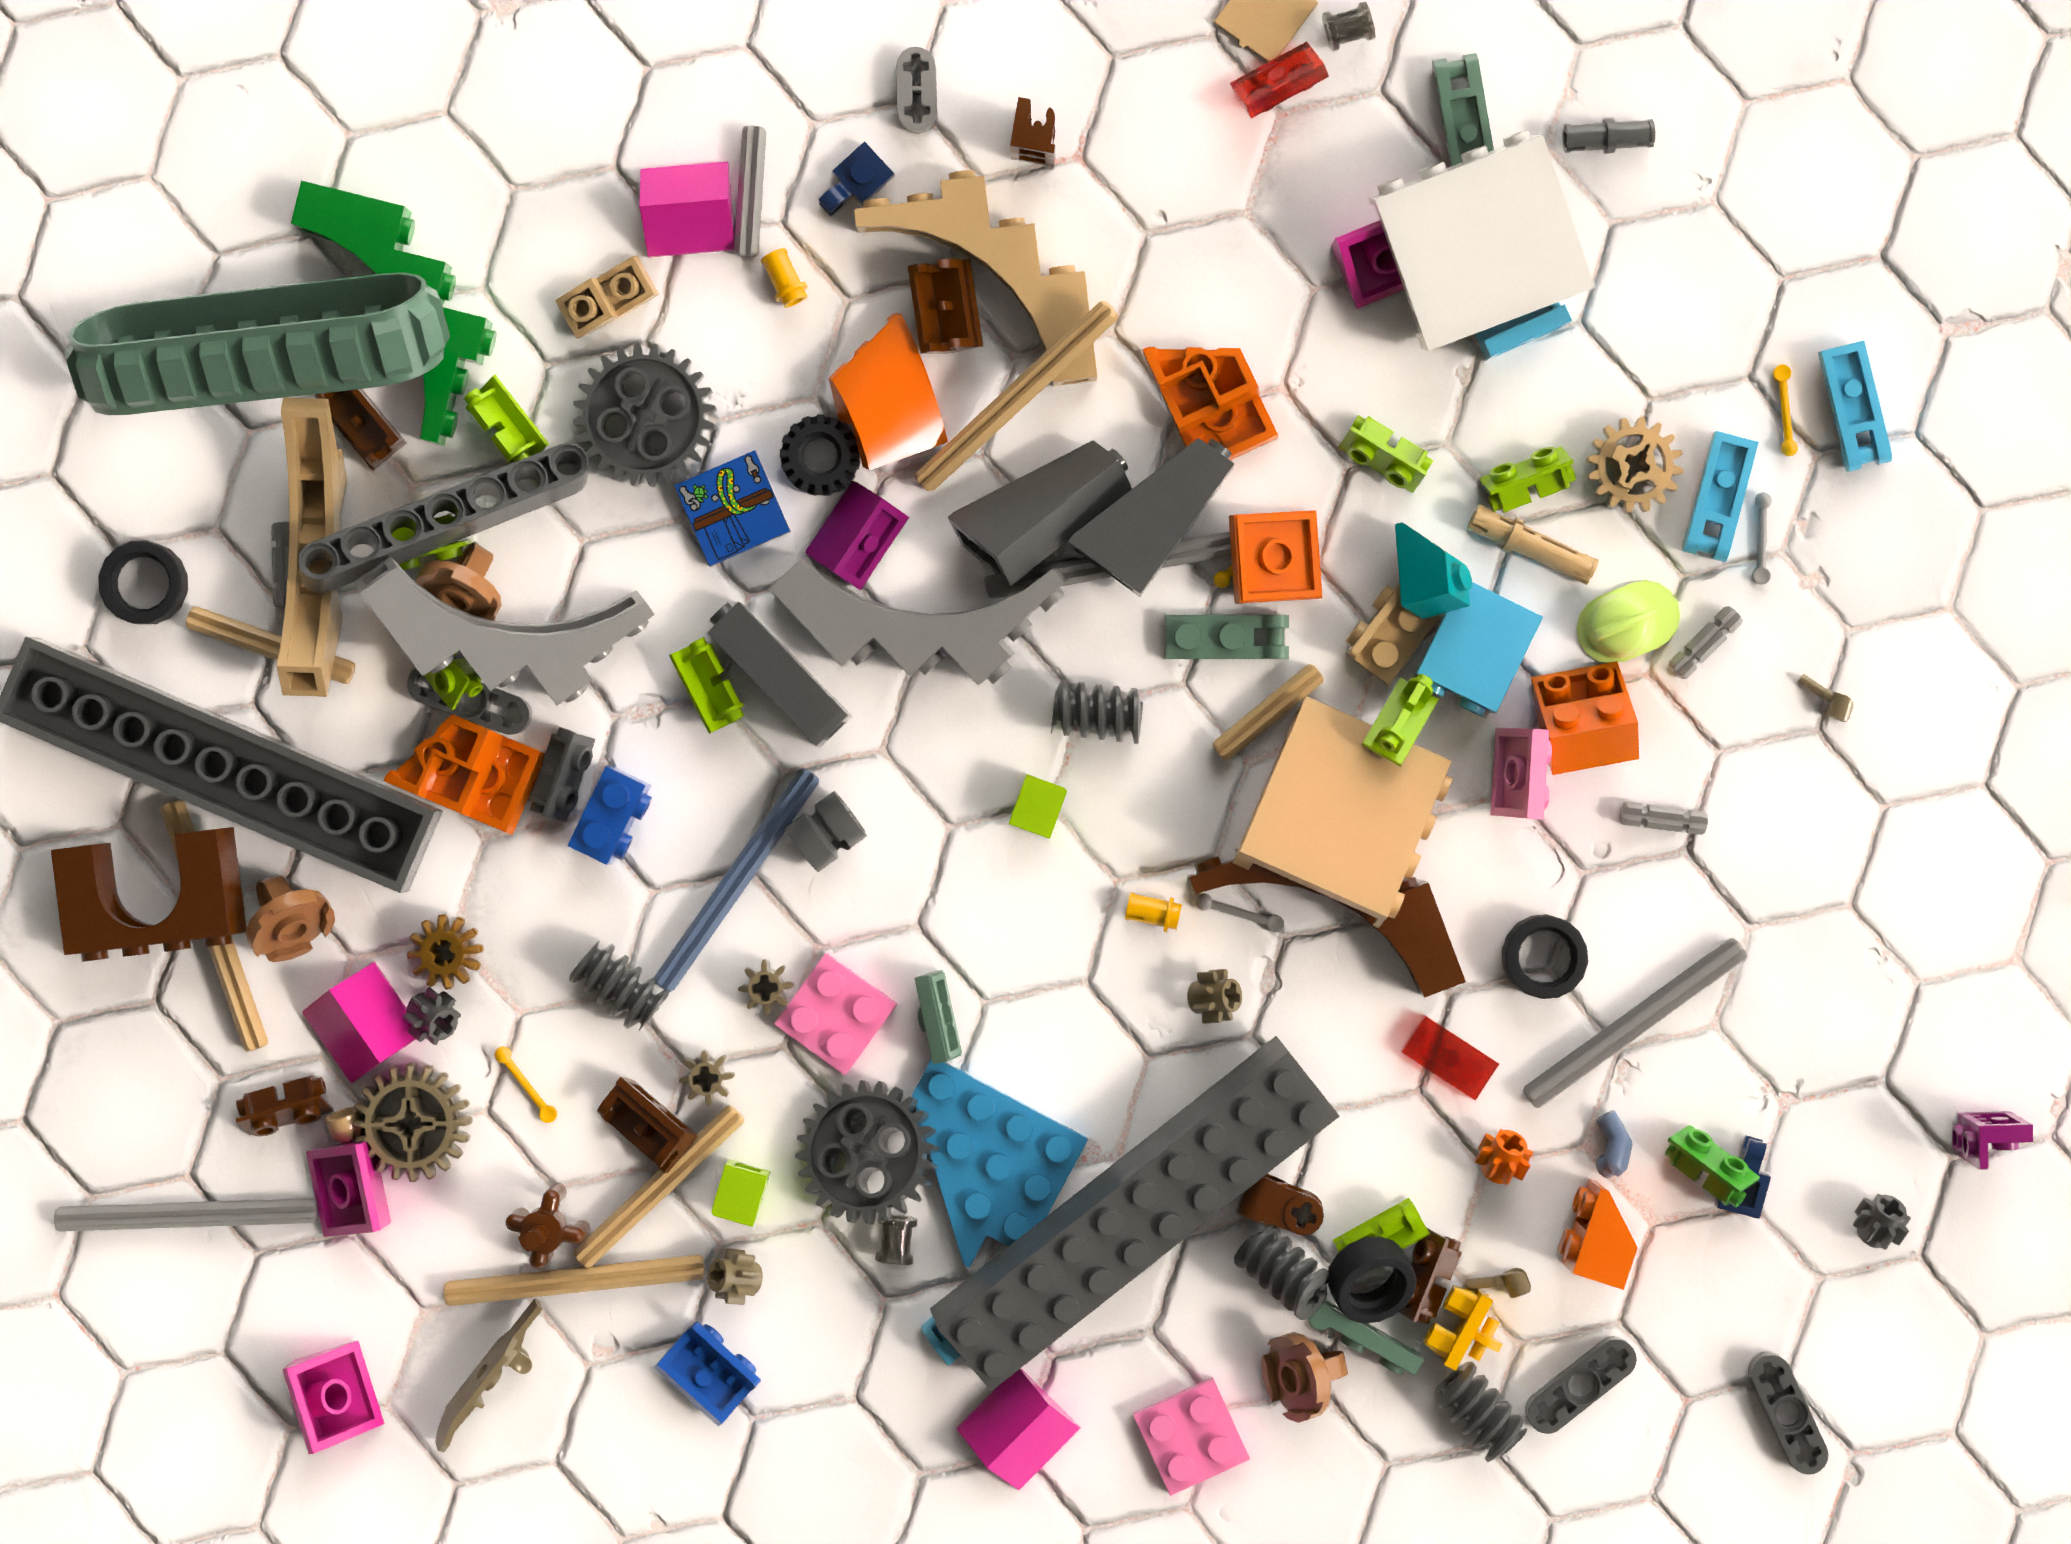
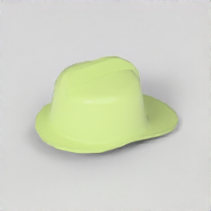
(1628, 622)

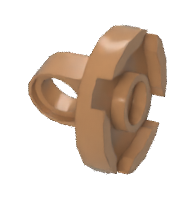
(463, 582)
(287, 920)
(1301, 1375)

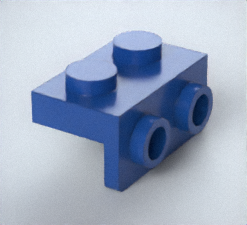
(708, 1372)

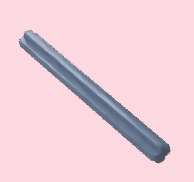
(736, 879)

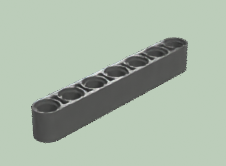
(457, 500)

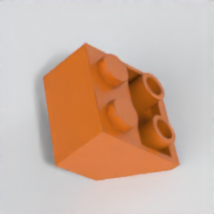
(1586, 717)
(1599, 1239)

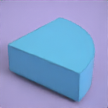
(939, 1342)

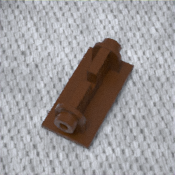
(263, 1112)
(1431, 1258)

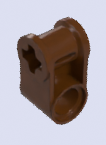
(1272, 1203)

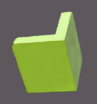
(1038, 806)
(740, 1193)

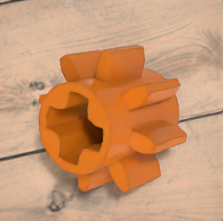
(1504, 1157)

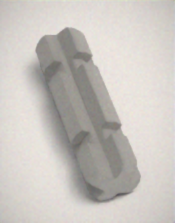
(280, 555)
(1705, 642)
(1664, 818)

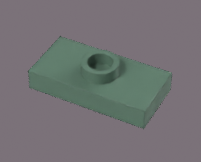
(937, 1016)

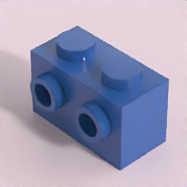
(609, 816)

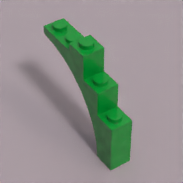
(377, 235)

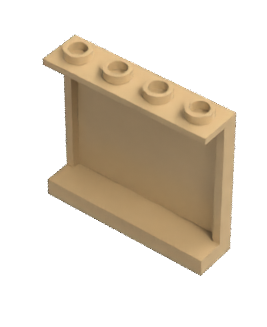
(1344, 813)

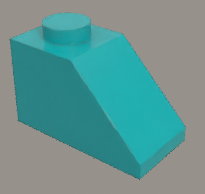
(1429, 576)

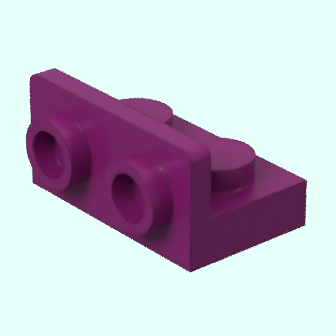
(1978, 1129)

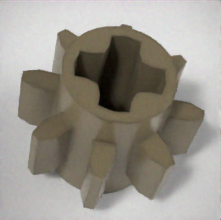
(758, 996)
(1214, 996)
(699, 1087)
(735, 1276)

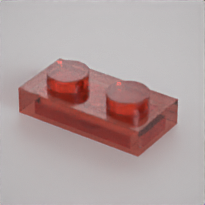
(1279, 80)
(1449, 1057)

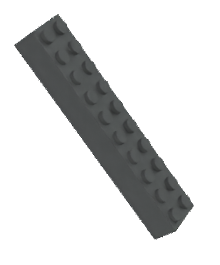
(217, 764)
(1133, 1213)

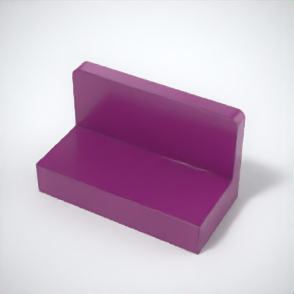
(856, 534)

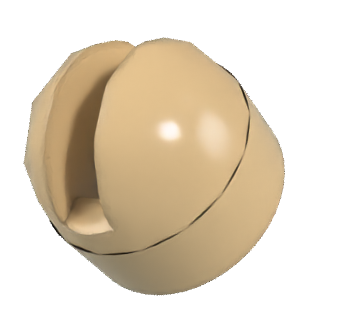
(340, 1125)

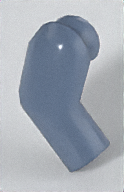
(1619, 1146)

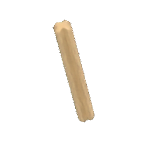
(253, 639)

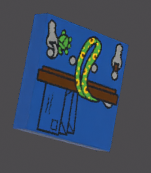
(732, 508)

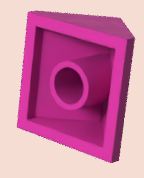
(687, 209)
(1367, 264)
(360, 1022)
(348, 1189)
(332, 1396)
(1017, 1429)

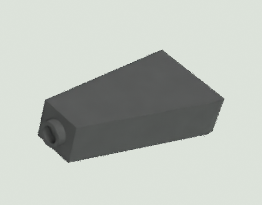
(1041, 510)
(1149, 522)
(778, 673)

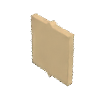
(1264, 24)

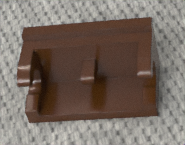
(1034, 142)
(945, 306)
(364, 426)
(646, 1123)

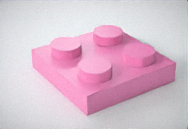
(1520, 773)
(835, 1013)
(1191, 1436)

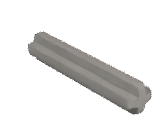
(750, 191)

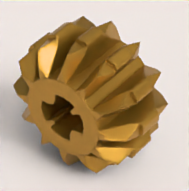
(459, 946)

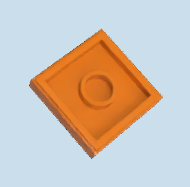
(1275, 556)

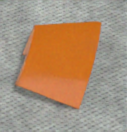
(888, 397)
(1212, 397)
(472, 773)

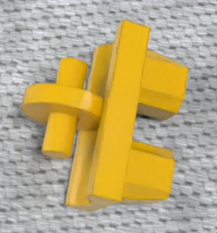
(1453, 1345)

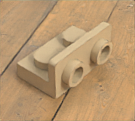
(1389, 637)

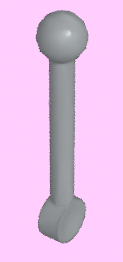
(1761, 574)
(1274, 922)

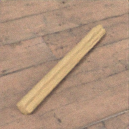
(1017, 395)
(224, 956)
(574, 1280)

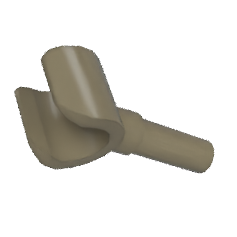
(1839, 705)
(1515, 1280)

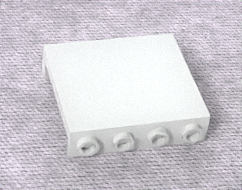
(1482, 239)

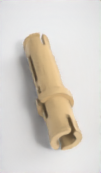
(1541, 548)

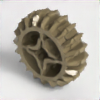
(412, 1103)

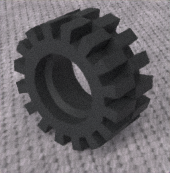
(807, 431)

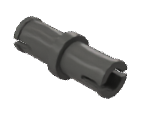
(1608, 135)

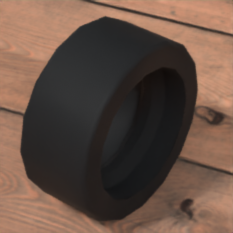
(119, 558)
(1560, 986)
(1384, 1300)

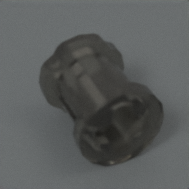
(1348, 26)
(896, 1240)

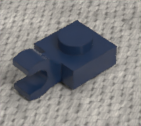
(859, 176)
(1752, 1154)

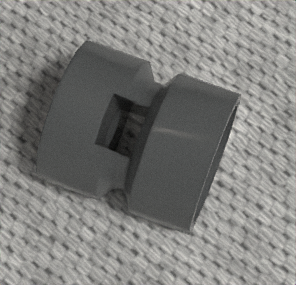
(826, 831)

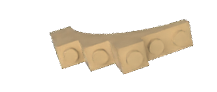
(1008, 252)
(315, 503)

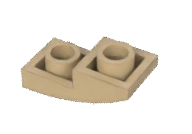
(607, 297)

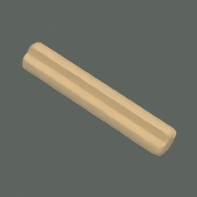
(1268, 712)

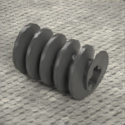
(1097, 711)
(618, 985)
(1284, 1271)
(1481, 1411)

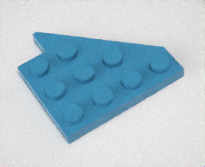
(994, 1157)

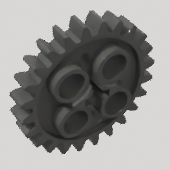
(607, 399)
(900, 1170)

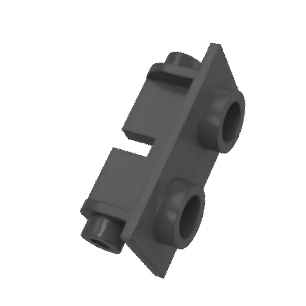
(558, 793)

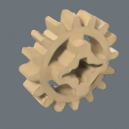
(1651, 475)

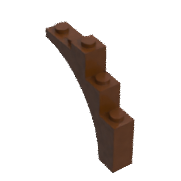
(1414, 934)

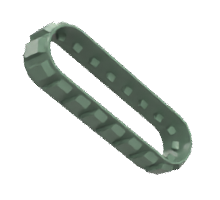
(257, 344)

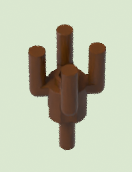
(546, 1227)

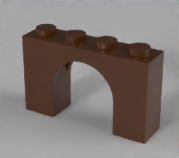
(97, 921)

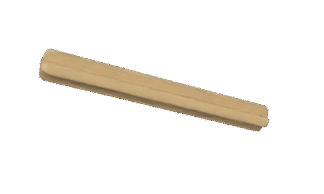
(657, 1188)

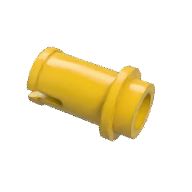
(784, 278)
(1153, 911)

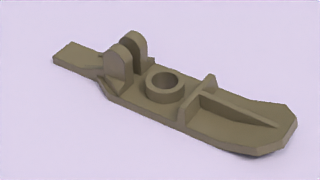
(505, 1352)

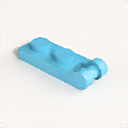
(1855, 404)
(1720, 494)

